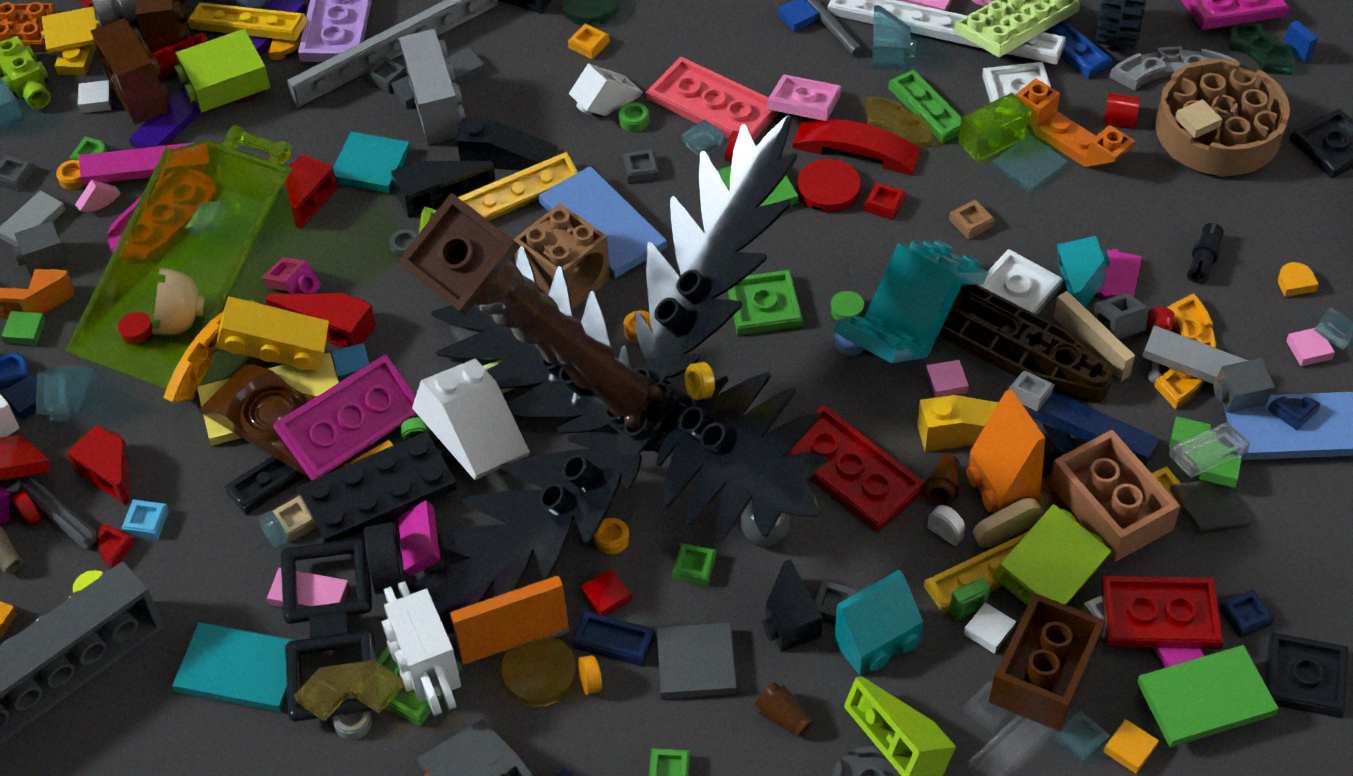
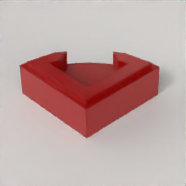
(113, 545)

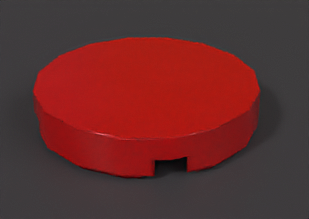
(828, 185)

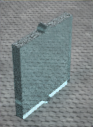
(1029, 163)

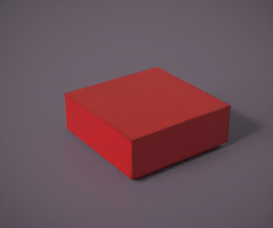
(884, 201)
(606, 593)

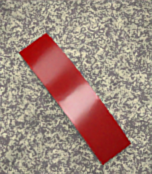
(860, 139)

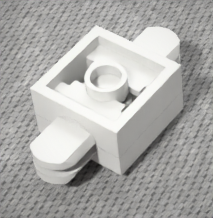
(420, 647)

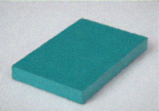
(234, 667)

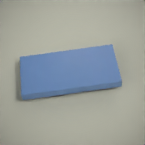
(608, 212)
(1323, 435)

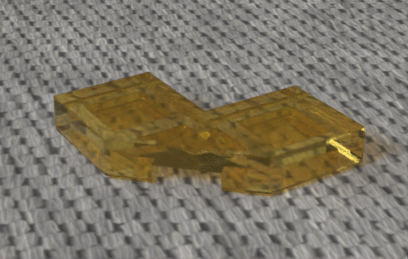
(333, 684)

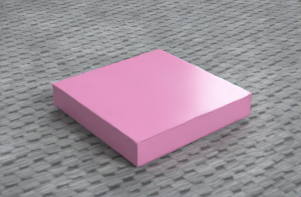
(804, 97)

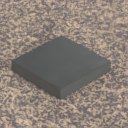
(696, 660)

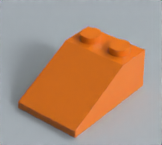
(1007, 456)

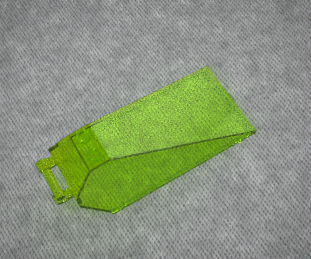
(159, 240)

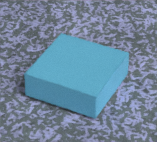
(145, 519)

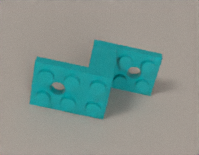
(912, 301)

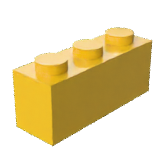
(272, 334)

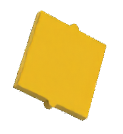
(69, 29)

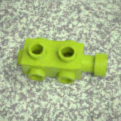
(23, 73)

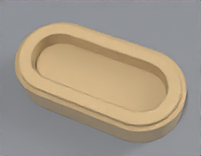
(1007, 522)

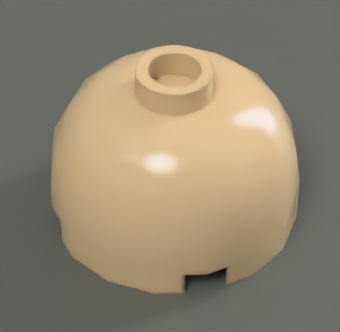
(176, 303)

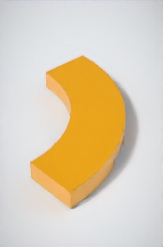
(1194, 323)
(194, 363)

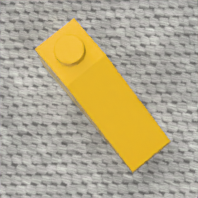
(952, 421)

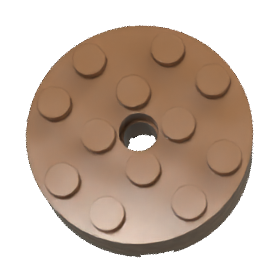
(1251, 112)

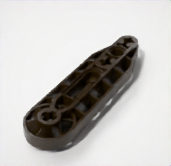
(1024, 342)

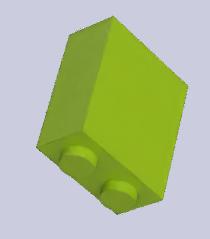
(221, 70)
(1052, 559)

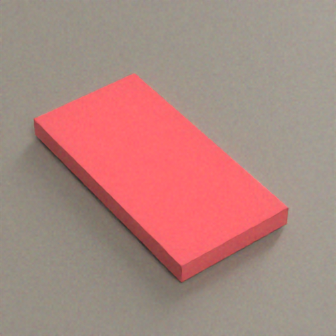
(708, 96)

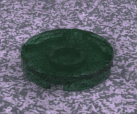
(589, 11)

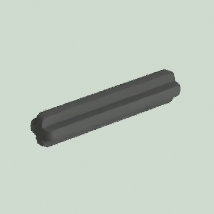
(59, 514)

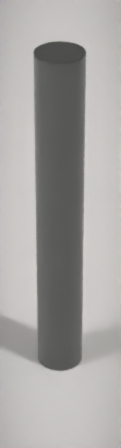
(835, 28)

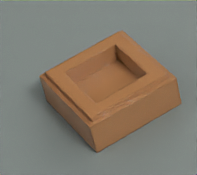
(971, 219)

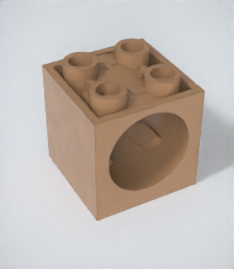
(567, 242)

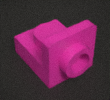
(292, 276)

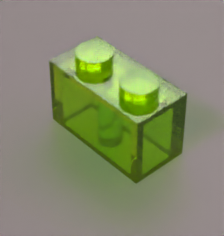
(994, 127)

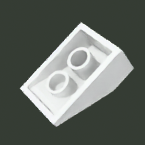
(470, 418)

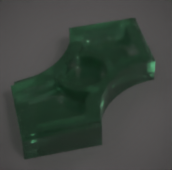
(1269, 54)

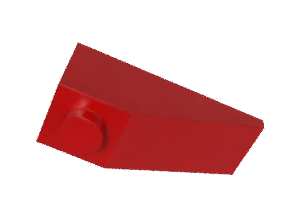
(348, 317)

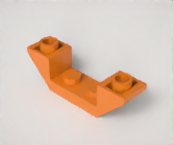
(1066, 134)
(44, 293)

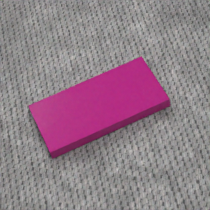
(347, 418)

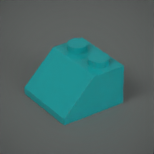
(878, 624)

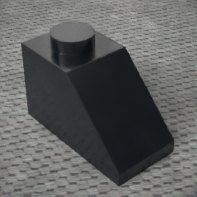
(791, 611)

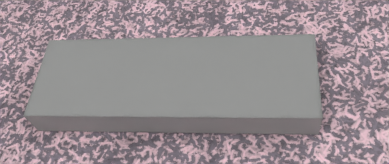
(1187, 355)

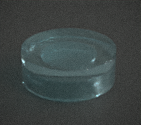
(272, 528)

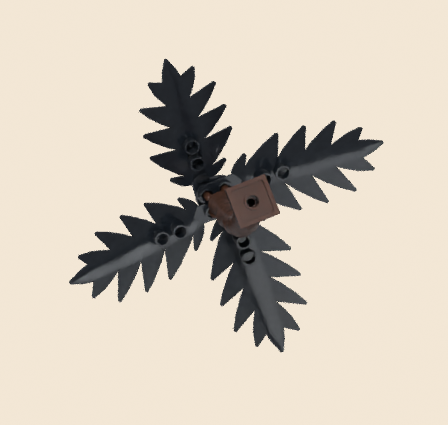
(579, 377)

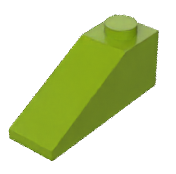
(900, 732)

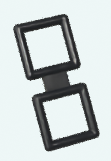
(327, 622)

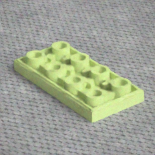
(1011, 23)

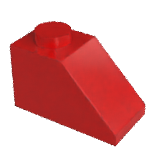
(309, 187)
(103, 462)

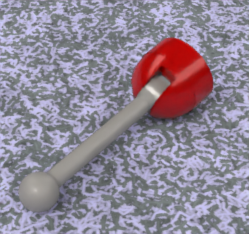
(1164, 319)

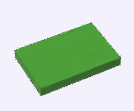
(1207, 695)

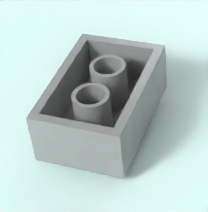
(432, 85)

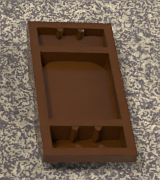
(251, 406)

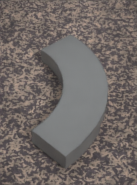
(1164, 62)

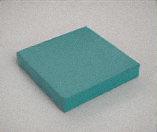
(368, 161)

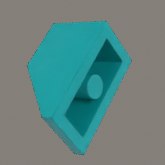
(1083, 267)

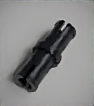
(1205, 253)

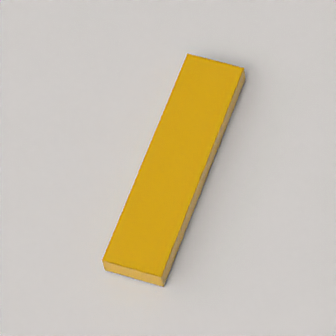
(255, 21)
(520, 187)

